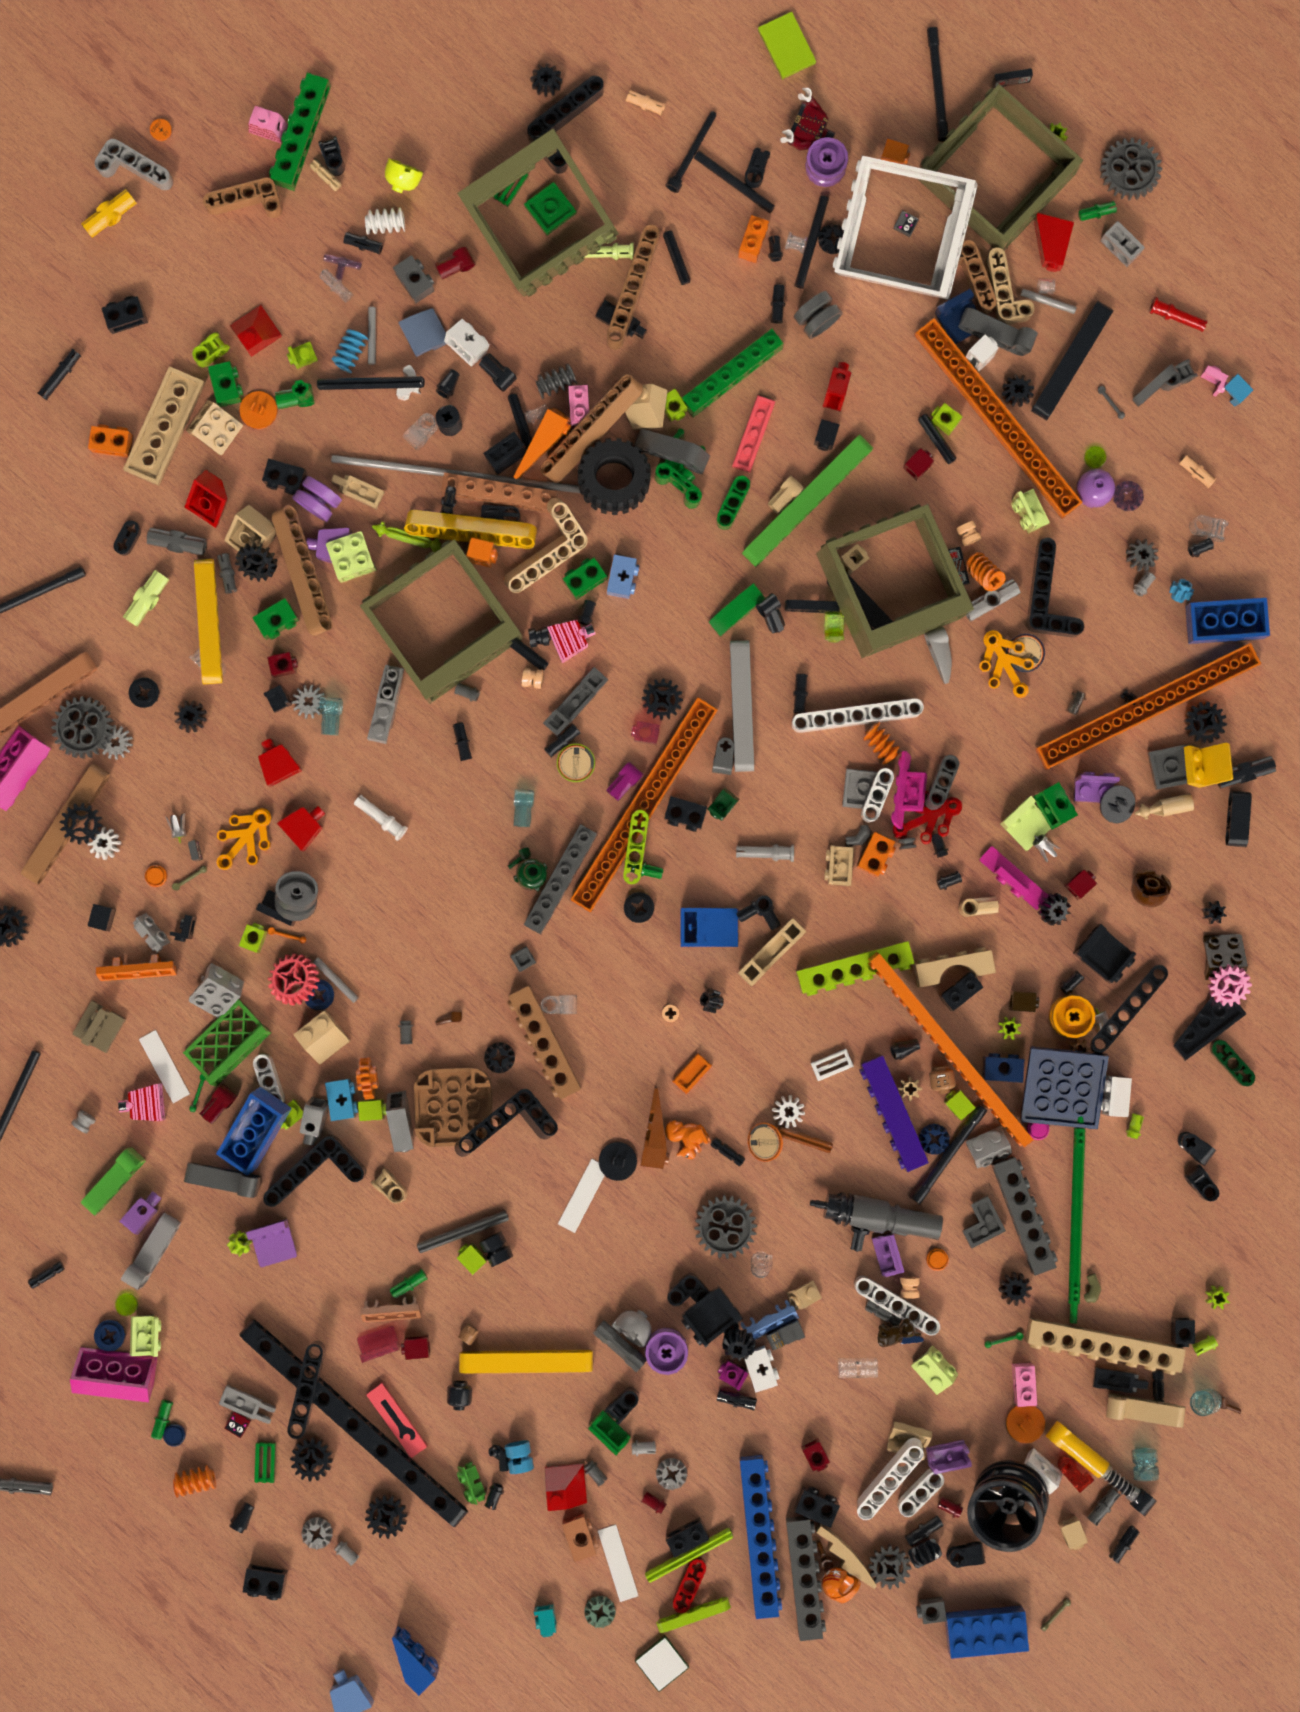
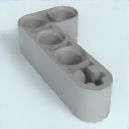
(136, 167)
(152, 1251)

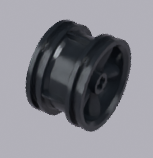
(1019, 1485)

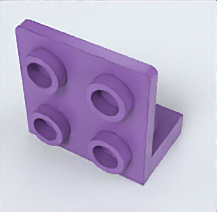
(1091, 787)
(273, 1243)

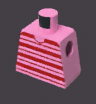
(265, 124)
(570, 638)
(145, 1104)

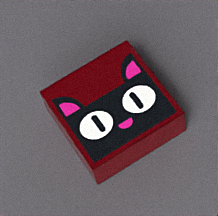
(237, 1424)

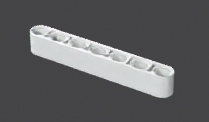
(865, 710)

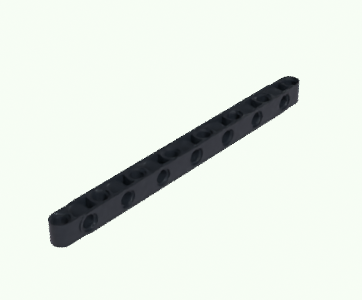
(365, 1433)

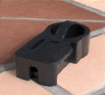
(757, 166)
(499, 512)

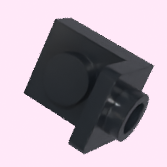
(187, 926)

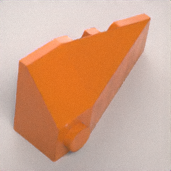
(550, 430)

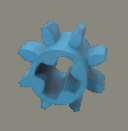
(1181, 590)

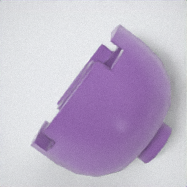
(1095, 488)

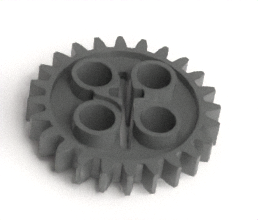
(1143, 158)
(66, 723)
(729, 1209)

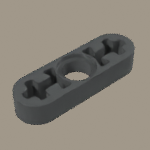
(1155, 385)

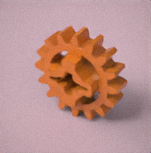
(367, 1078)

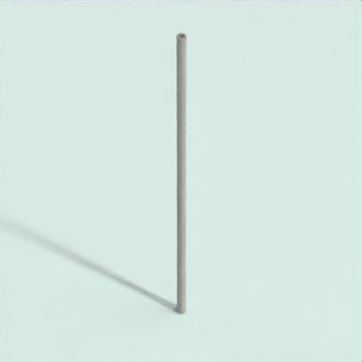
(440, 472)

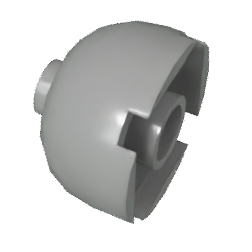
(634, 1327)

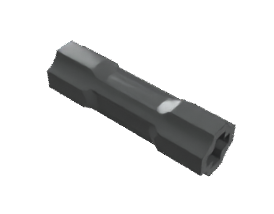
(630, 1355)

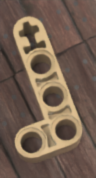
(1004, 286)
(1145, 1410)

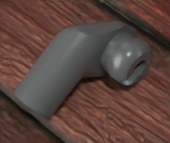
(862, 836)

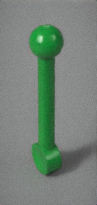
(193, 1108)
(1019, 1336)

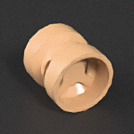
(968, 533)
(532, 678)
(909, 1287)

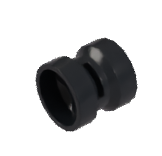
(538, 637)

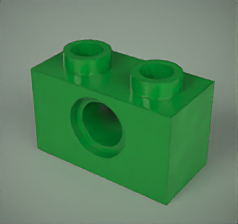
(219, 374)
(264, 619)
(1055, 805)

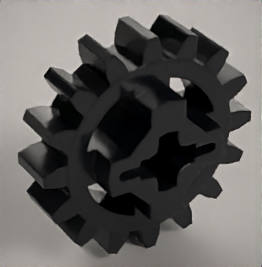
(256, 561)
(668, 693)
(1212, 725)
(72, 813)
(10, 919)
(319, 1459)
(380, 1521)

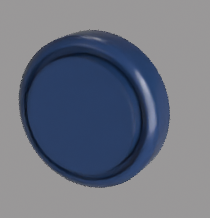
(174, 1435)

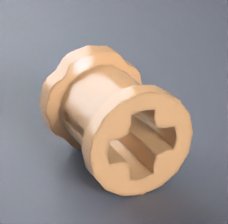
(674, 1008)

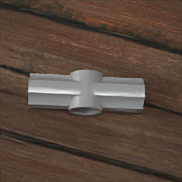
(1004, 593)

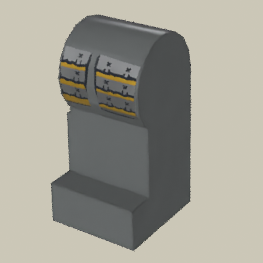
(785, 1335)

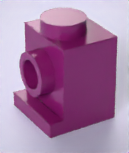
(738, 1380)

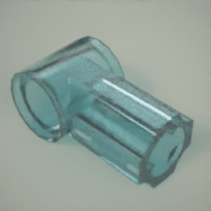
(330, 710)
(523, 804)

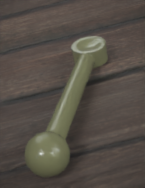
(176, 886)
(1067, 1602)

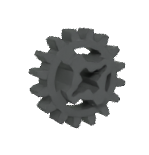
(895, 1560)

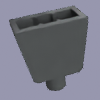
(314, 1113)

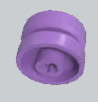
(826, 162)
(318, 497)
(669, 1362)

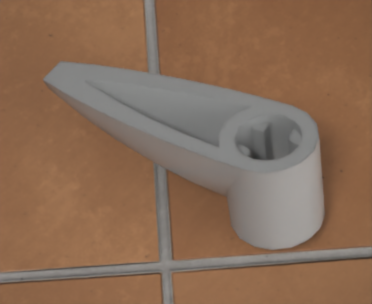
(938, 645)

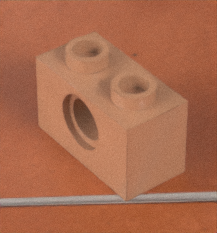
(580, 1549)

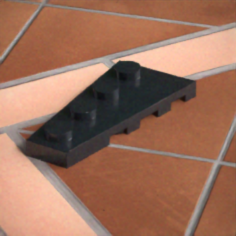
(1206, 1026)

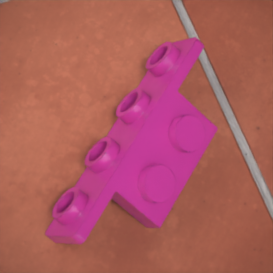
(910, 790)
(1009, 874)

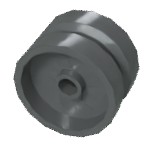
(818, 314)
(296, 896)

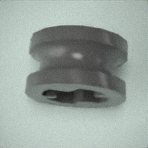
(907, 843)

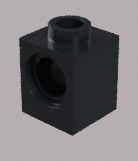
(826, 435)
(1179, 1323)

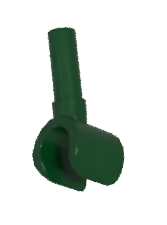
(524, 854)

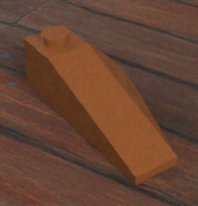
(655, 1147)

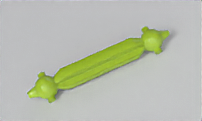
(401, 535)

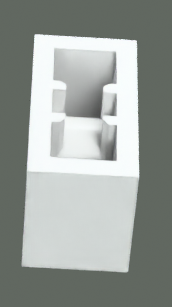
(466, 342)
(982, 352)
(765, 1379)

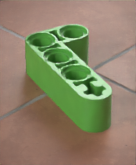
(125, 1167)

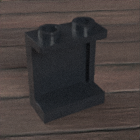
(1105, 954)
(711, 1316)

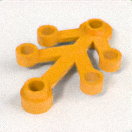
(1004, 660)
(246, 836)

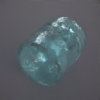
(1206, 1402)
(1145, 1464)

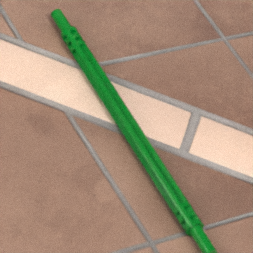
(1076, 1221)

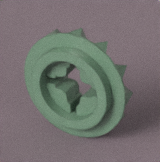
(594, 1604)

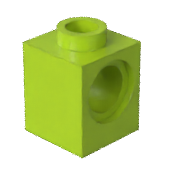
(674, 397)
(946, 427)
(247, 943)
(959, 1104)
(371, 1110)
(471, 1258)

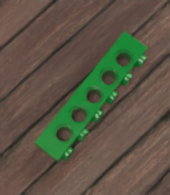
(309, 85)
(733, 372)

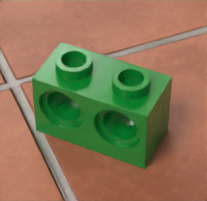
(588, 582)

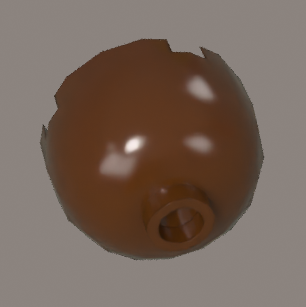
(1150, 888)

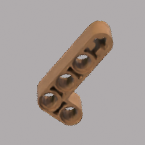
(241, 200)
(980, 276)

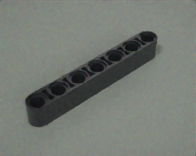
(1072, 360)

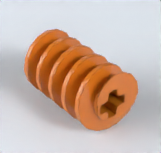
(985, 572)
(881, 743)
(194, 1481)

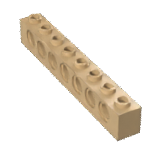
(1172, 1364)

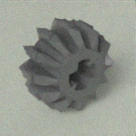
(1136, 558)

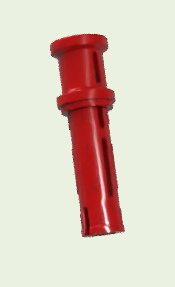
(1169, 311)

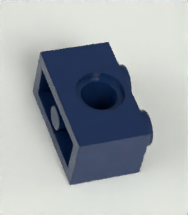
(1015, 1069)

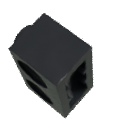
(125, 320)
(286, 473)
(686, 808)
(961, 991)
(814, 1510)
(687, 1537)
(265, 1576)

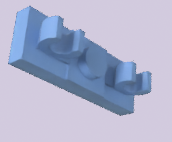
(772, 1322)

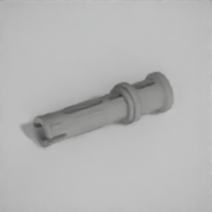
(776, 852)

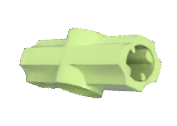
(146, 598)

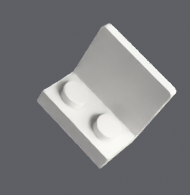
(1049, 1473)

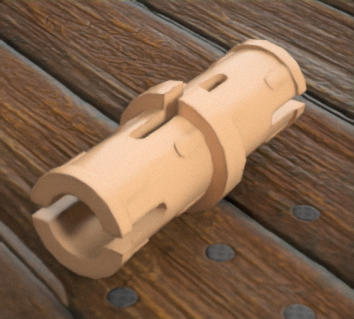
(645, 102)
(1197, 471)

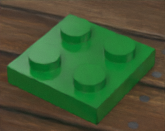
(550, 208)

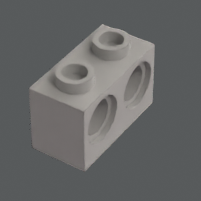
(1122, 244)

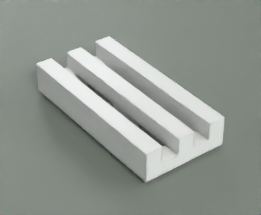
(846, 1058)

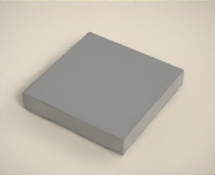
(857, 788)

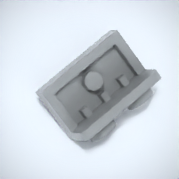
(989, 1147)

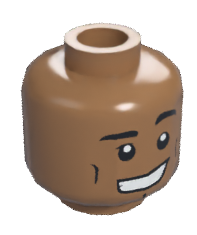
(942, 1079)

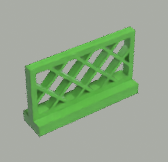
(234, 1057)

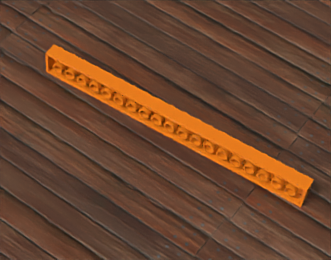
(998, 418)
(1153, 705)
(646, 799)
(952, 1053)

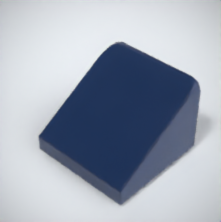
(916, 1339)

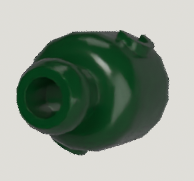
(531, 874)

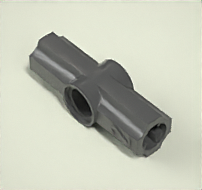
(176, 541)

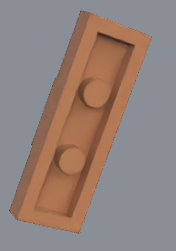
(390, 1311)

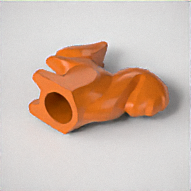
(690, 1134)

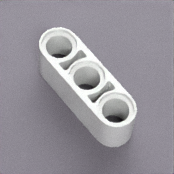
(884, 788)
(270, 1070)
(916, 1501)

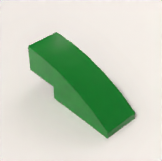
(736, 610)

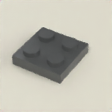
(1168, 767)

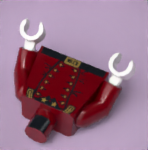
(809, 124)

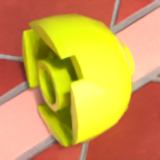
(402, 176)

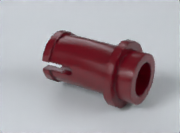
(654, 1502)
(950, 1507)

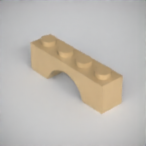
(771, 952)
(978, 963)

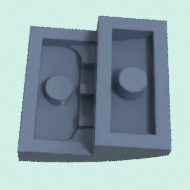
(423, 332)

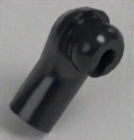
(500, 1454)

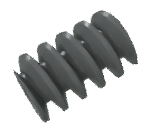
(555, 380)

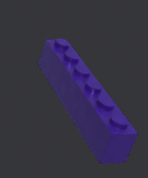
(894, 1114)

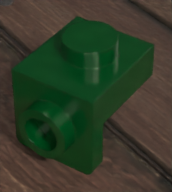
(723, 804)

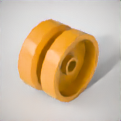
(1083, 1016)

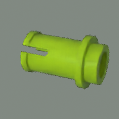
(1135, 1126)
(1205, 1345)

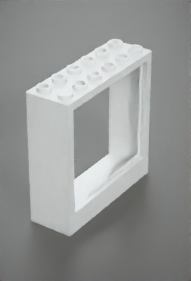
(952, 238)

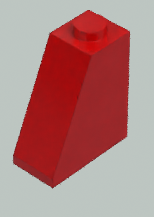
(1052, 240)

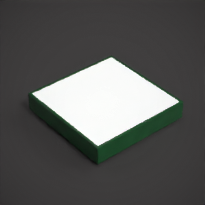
(661, 1663)

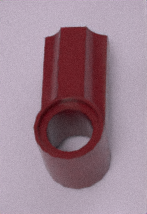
(459, 262)
(221, 1100)

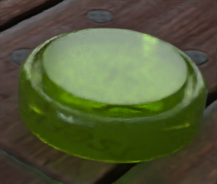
(1095, 457)
(126, 1304)

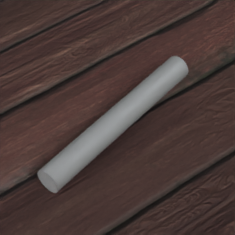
(1048, 301)
(372, 335)
(335, 979)

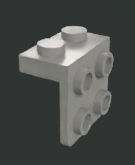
(217, 991)

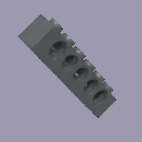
(560, 879)
(1037, 1264)
(806, 1629)

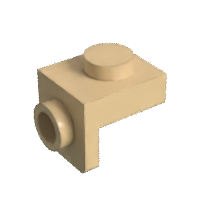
(804, 1295)

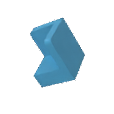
(1238, 389)

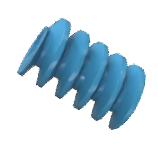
(349, 349)

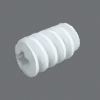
(384, 221)

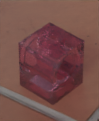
(652, 739)

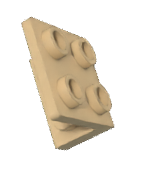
(214, 427)

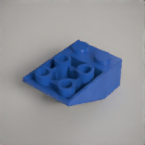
(708, 927)
(416, 1666)

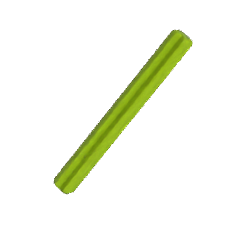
(688, 1556)

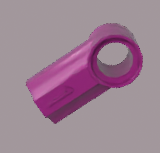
(627, 777)

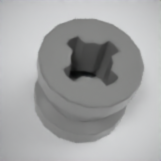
(83, 1121)

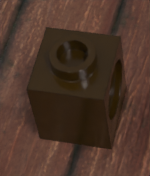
(1023, 1001)

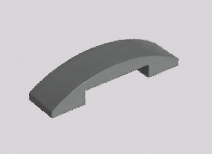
(576, 701)

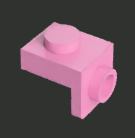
(1215, 376)

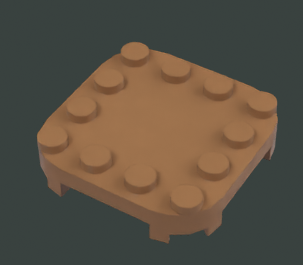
(450, 1104)

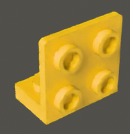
(1208, 765)

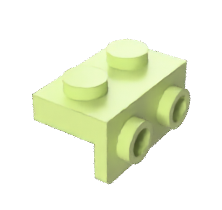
(144, 1335)
(935, 1370)

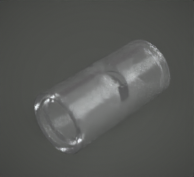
(857, 1368)

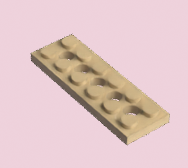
(158, 414)

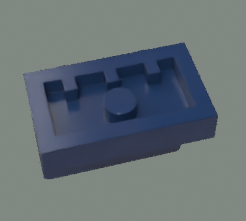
(951, 312)

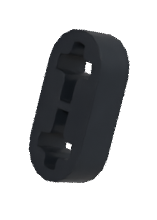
(131, 540)

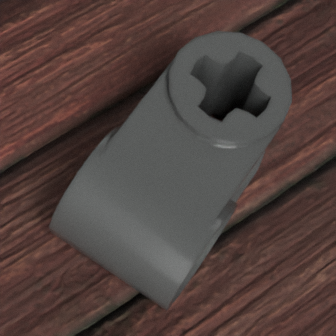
(1184, 375)
(723, 760)

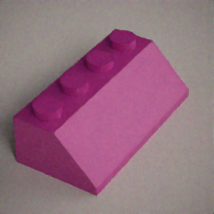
(18, 763)
(113, 1375)

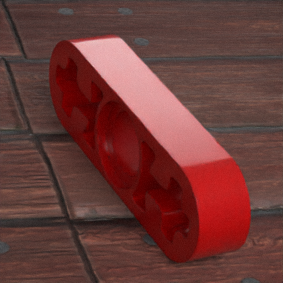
(688, 1600)

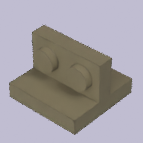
(99, 1027)

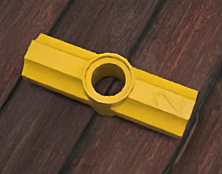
(108, 213)

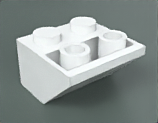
(1116, 1096)

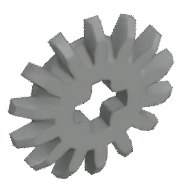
(300, 701)
(123, 740)

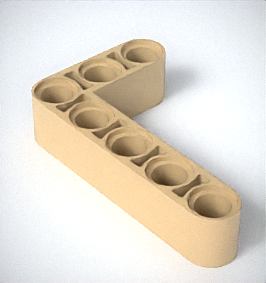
(550, 550)

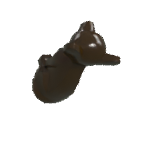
(892, 1335)

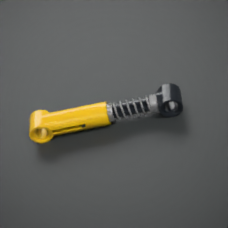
(1099, 1467)

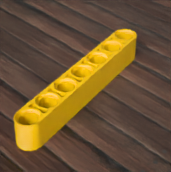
(466, 527)
(208, 621)
(526, 1361)

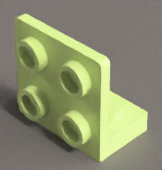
(1029, 510)
(350, 557)
(1026, 823)

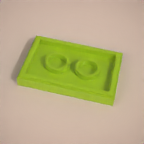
(787, 45)

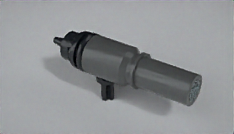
(877, 1215)

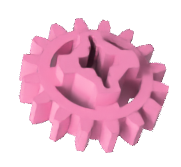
(1238, 987)

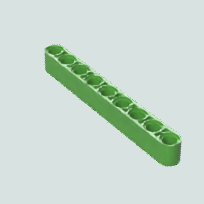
(807, 500)

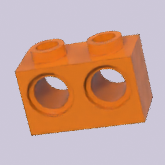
(753, 239)
(109, 445)
(482, 553)
(872, 852)

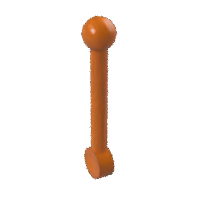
(272, 931)

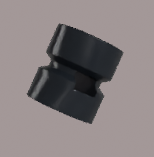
(496, 1249)

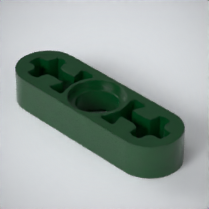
(1238, 1077)

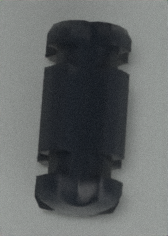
(1129, 697)

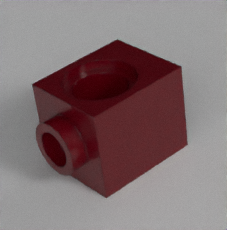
(919, 463)
(275, 660)
(1081, 884)
(416, 1347)
(812, 1447)

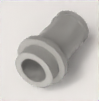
(1144, 583)
(643, 1448)
(346, 1553)

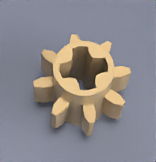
(913, 1092)

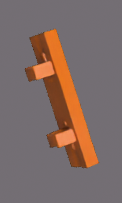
(120, 972)

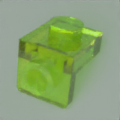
(833, 626)

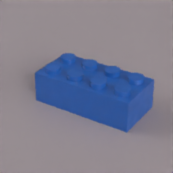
(1227, 620)
(253, 1131)
(986, 1632)

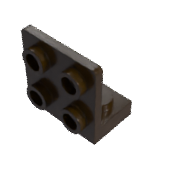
(1222, 951)

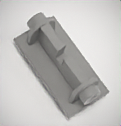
(145, 925)

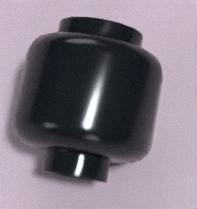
(459, 1395)

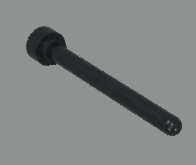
(674, 183)

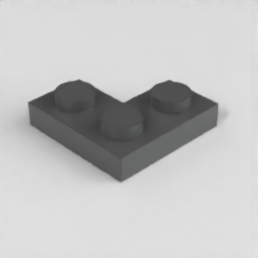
(988, 1225)

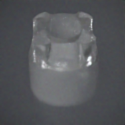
(1046, 286)

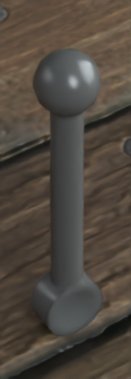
(1101, 390)

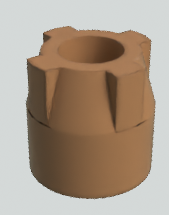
(468, 1334)

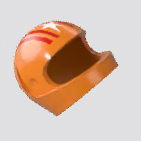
(837, 1581)

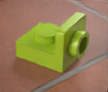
(301, 355)
(294, 1116)

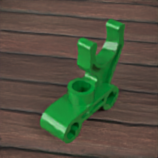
(679, 478)

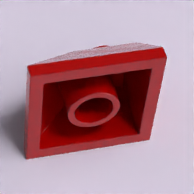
(256, 330)
(207, 498)
(565, 1486)

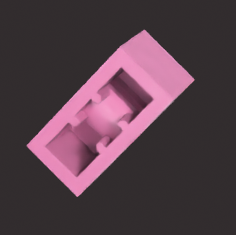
(578, 404)
(1024, 1384)

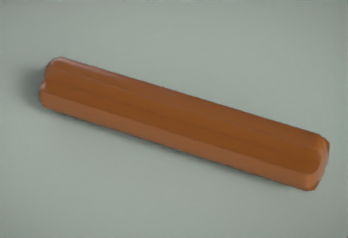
(805, 1139)

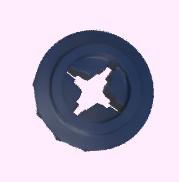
(328, 996)
(925, 1139)
(101, 1332)

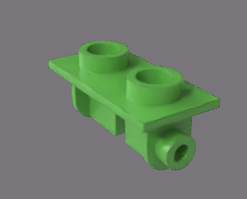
(472, 1491)

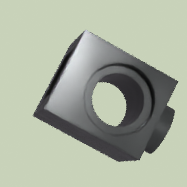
(939, 1614)

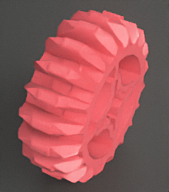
(288, 995)

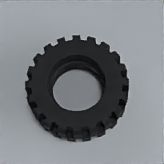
(619, 453)

